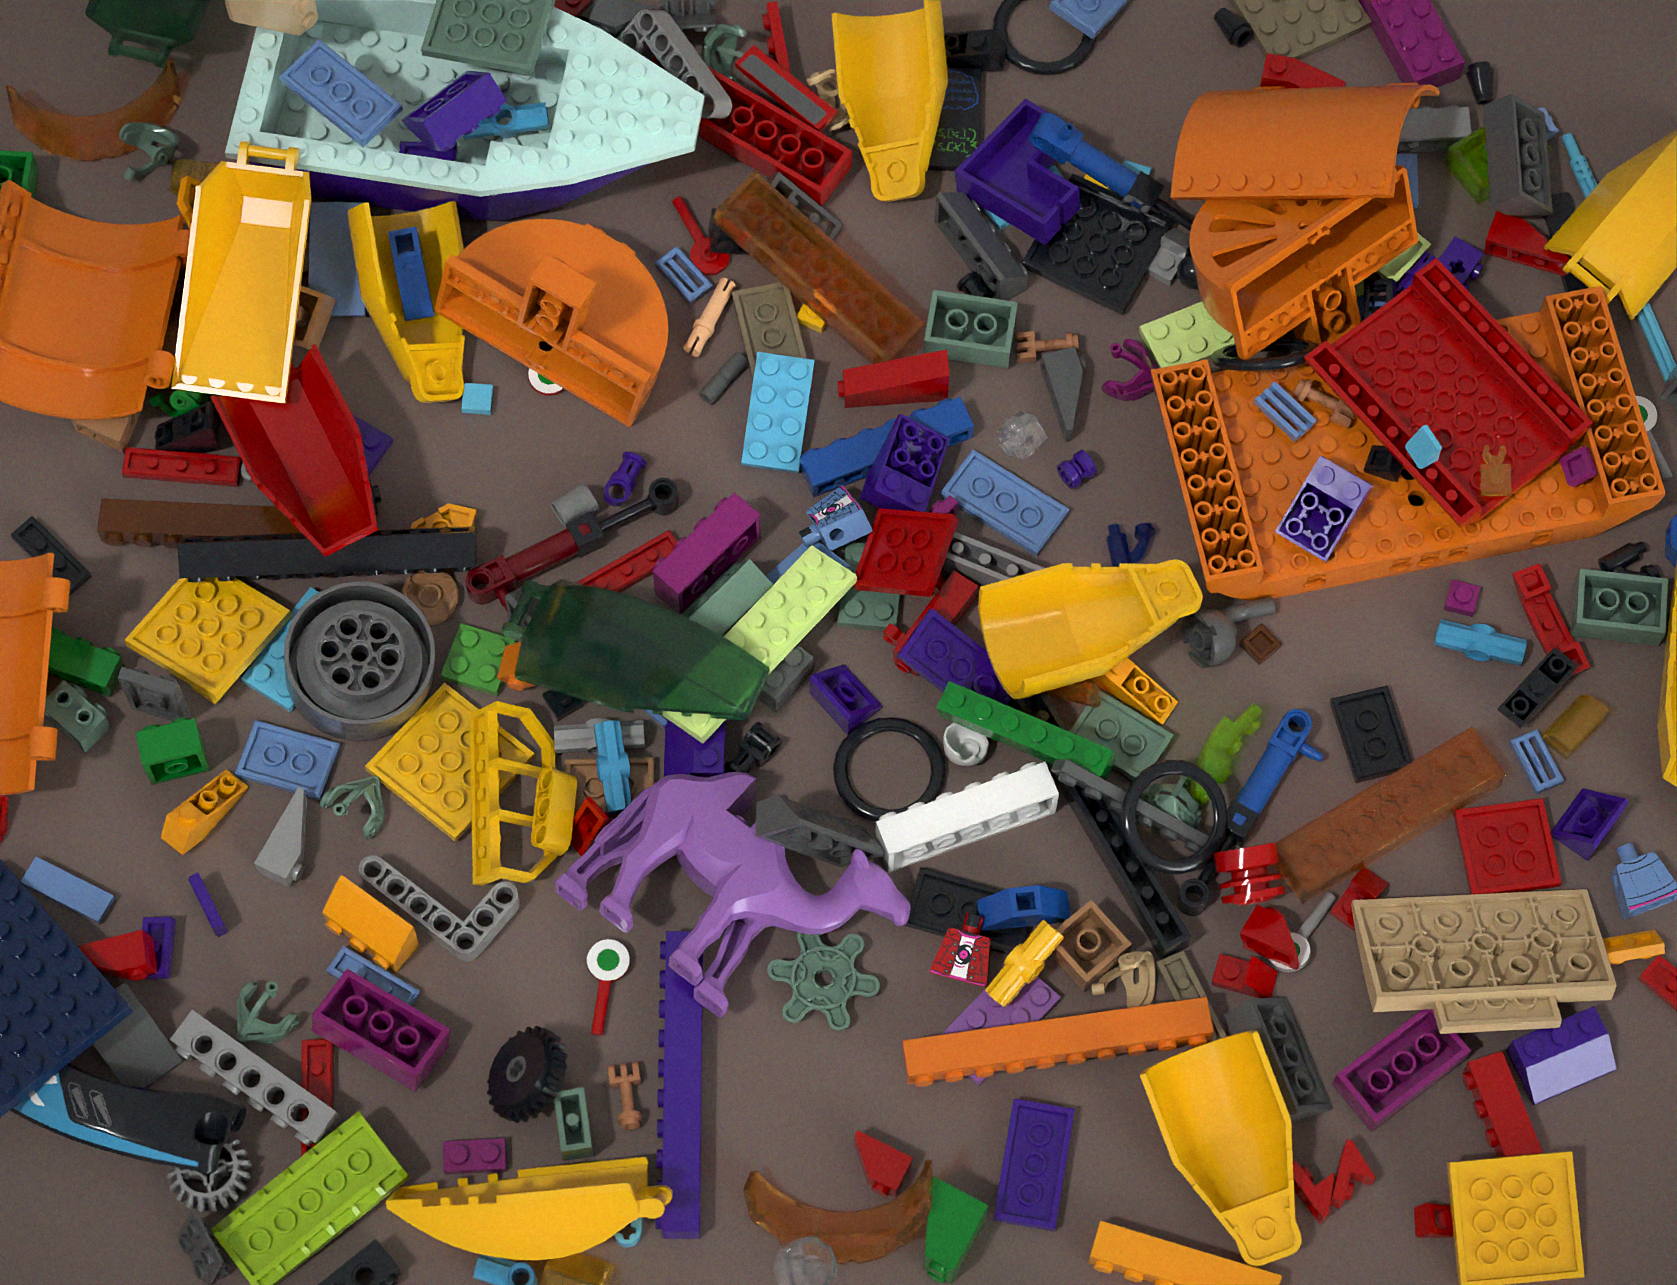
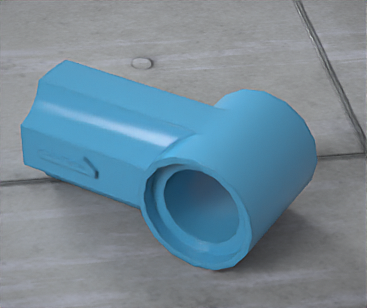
(502, 1271)

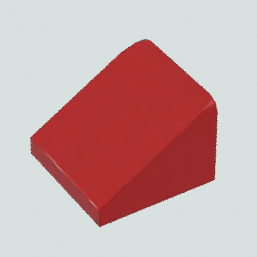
(1433, 1221)

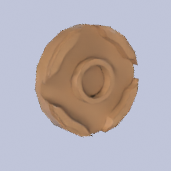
(433, 594)

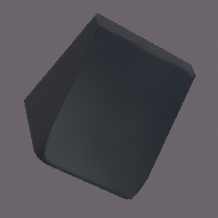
(1383, 464)

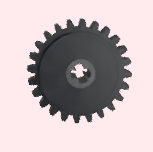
(527, 1074)

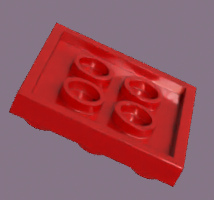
(905, 552)
(1507, 847)

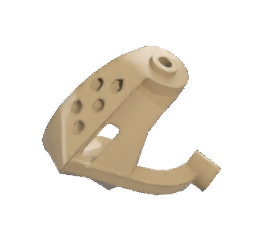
(828, 95)
(1137, 993)

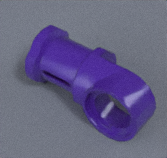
(624, 479)

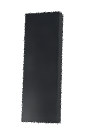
(38, 541)

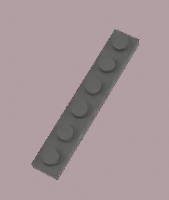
(1145, 813)

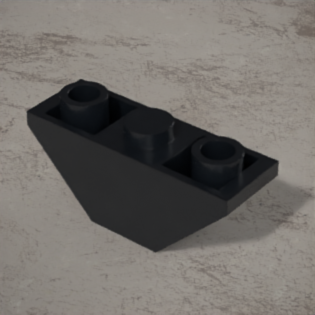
(191, 431)
(1538, 688)

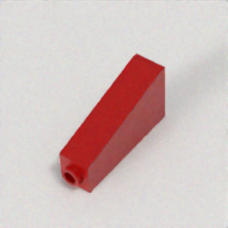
(897, 381)

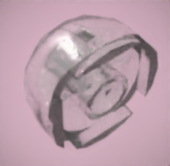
(805, 1262)

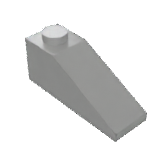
(285, 849)

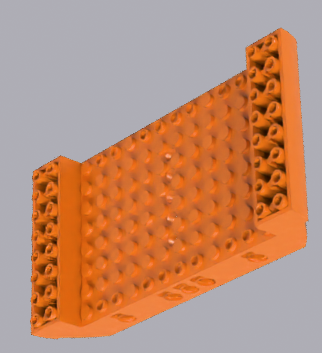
(1245, 471)

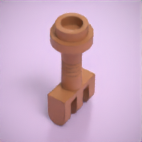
(1031, 345)
(1340, 410)
(629, 1118)

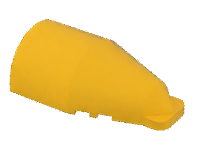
(894, 92)
(423, 349)
(1079, 620)
(1231, 1139)

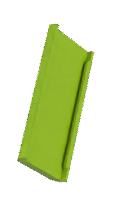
(310, 1202)

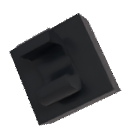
(561, 704)

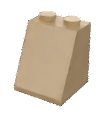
(277, 15)

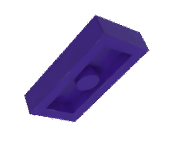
(162, 931)

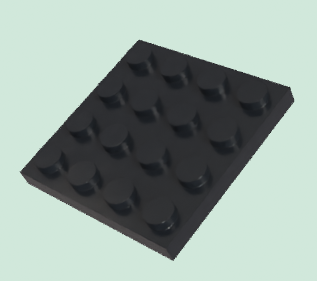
(1101, 248)

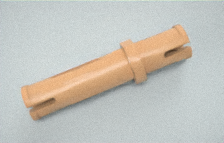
(704, 326)

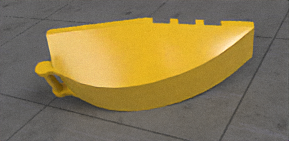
(1627, 228)
(537, 1214)

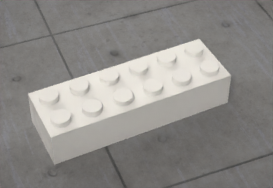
(966, 816)

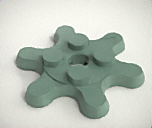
(829, 999)

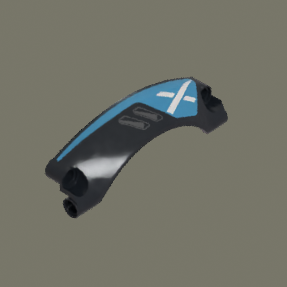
(134, 1121)

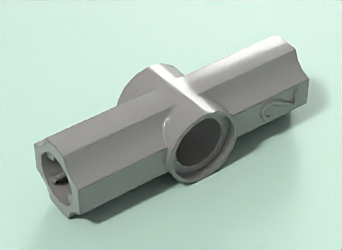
(582, 736)

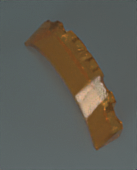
(97, 135)
(851, 1235)

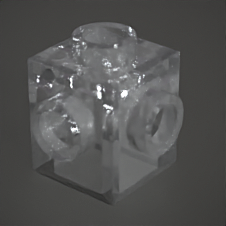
(1021, 435)

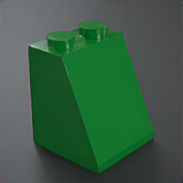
(950, 1230)

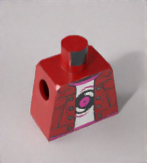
(964, 953)

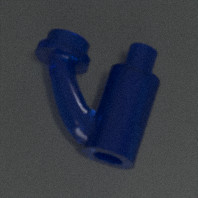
(1119, 547)

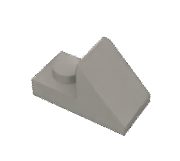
(1172, 250)

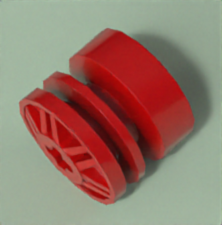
(1249, 874)

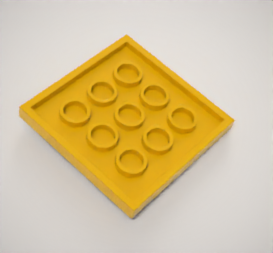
(208, 631)
(431, 761)
(1515, 1219)

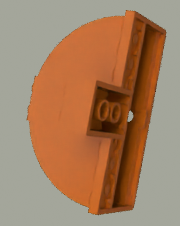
(1295, 262)
(577, 295)

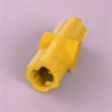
(1024, 963)

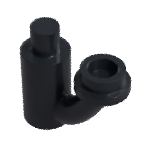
(1625, 556)

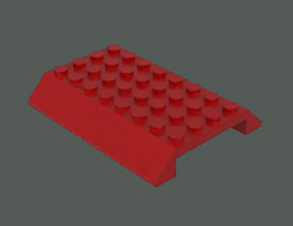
(1450, 366)

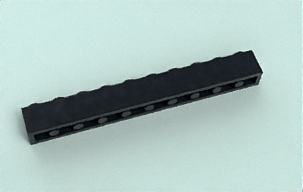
(294, 554)
(1106, 834)

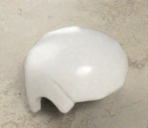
(964, 745)

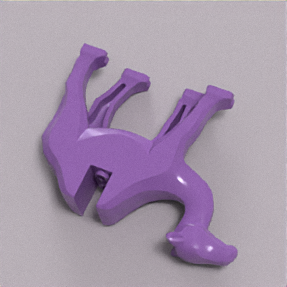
(719, 852)

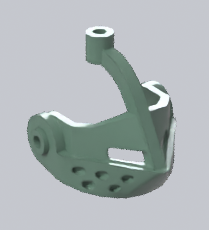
(726, 50)
(142, 136)
(370, 789)
(1170, 804)
(249, 1025)

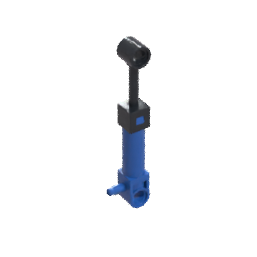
(1138, 191)
(1253, 797)

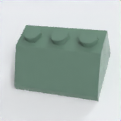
(729, 597)

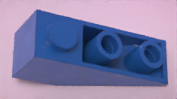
(411, 273)

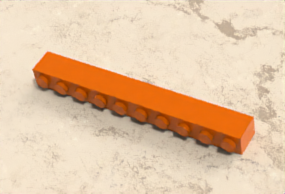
(1057, 1041)

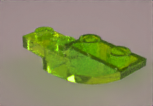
(1222, 743)

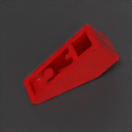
(1294, 73)
(1521, 243)
(123, 956)

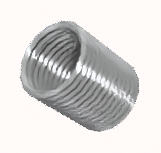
(574, 504)

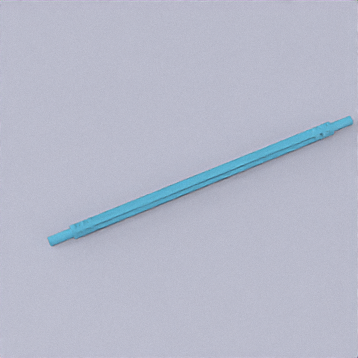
(1645, 316)

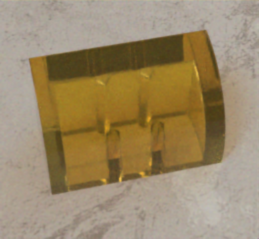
(1574, 725)

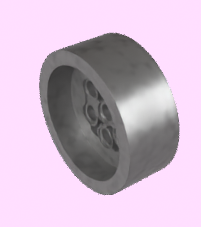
(352, 709)

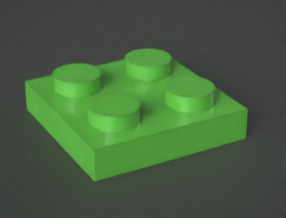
(475, 659)

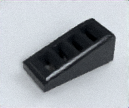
(1374, 285)

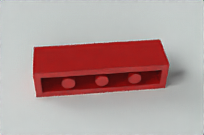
(1500, 1106)

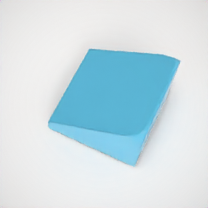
(1423, 447)

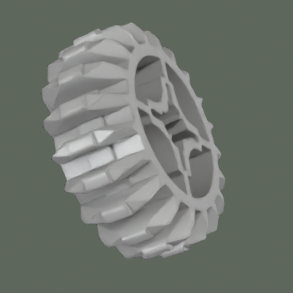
(213, 1195)

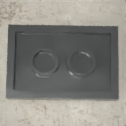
(153, 695)

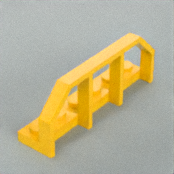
(485, 791)

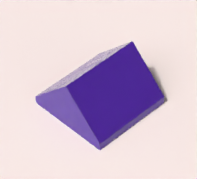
(843, 697)
(1588, 821)

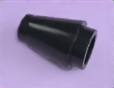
(1234, 28)
(1481, 81)

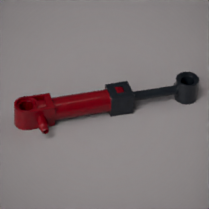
(579, 538)

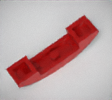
(1545, 617)

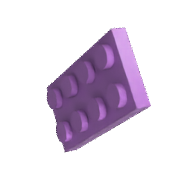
(1030, 1005)

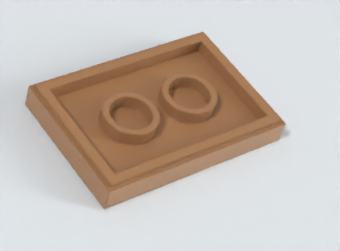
(585, 770)

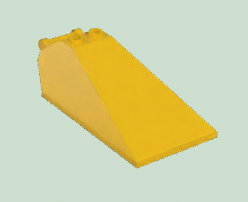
(244, 278)

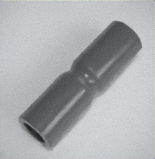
(720, 381)
(1250, 609)

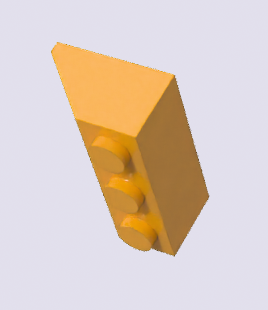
(369, 925)

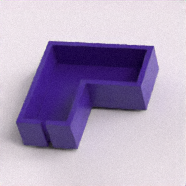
(1015, 178)

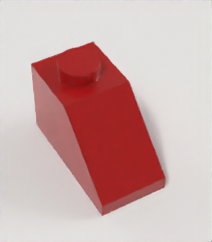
(1269, 936)
(882, 1165)

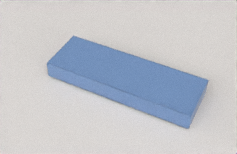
(68, 890)
(371, 972)

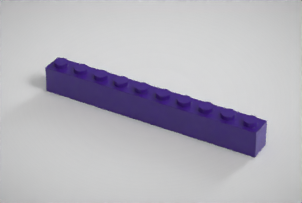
(680, 1098)

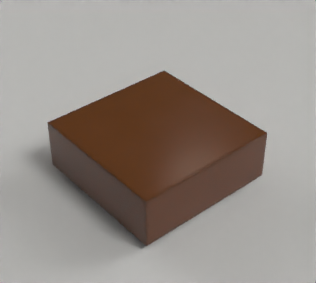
(1260, 644)

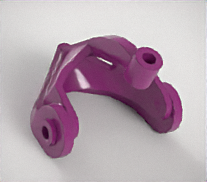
(1131, 390)

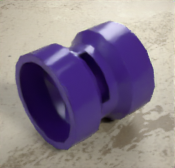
(1076, 469)

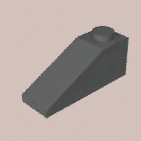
(806, 205)
(1063, 379)

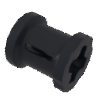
(972, 285)

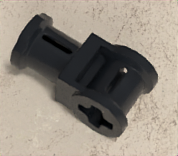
(754, 750)

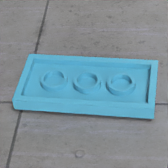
(777, 412)
(268, 670)

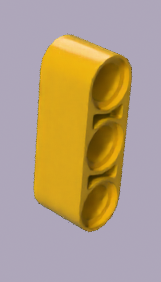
(554, 811)

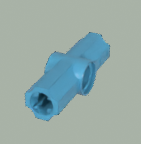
(523, 119)
(1480, 642)
(612, 766)

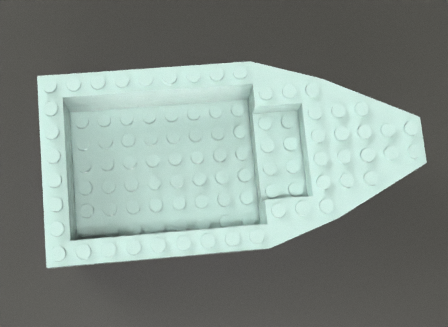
(602, 99)

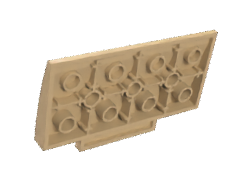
(1483, 957)

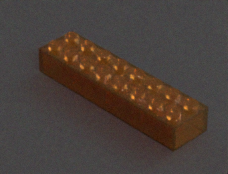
(817, 270)
(1388, 815)

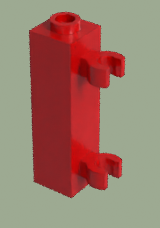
(950, 601)

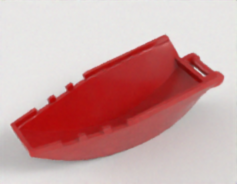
(306, 456)

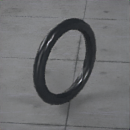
(1031, 66)
(1224, 356)
(849, 743)
(1131, 798)

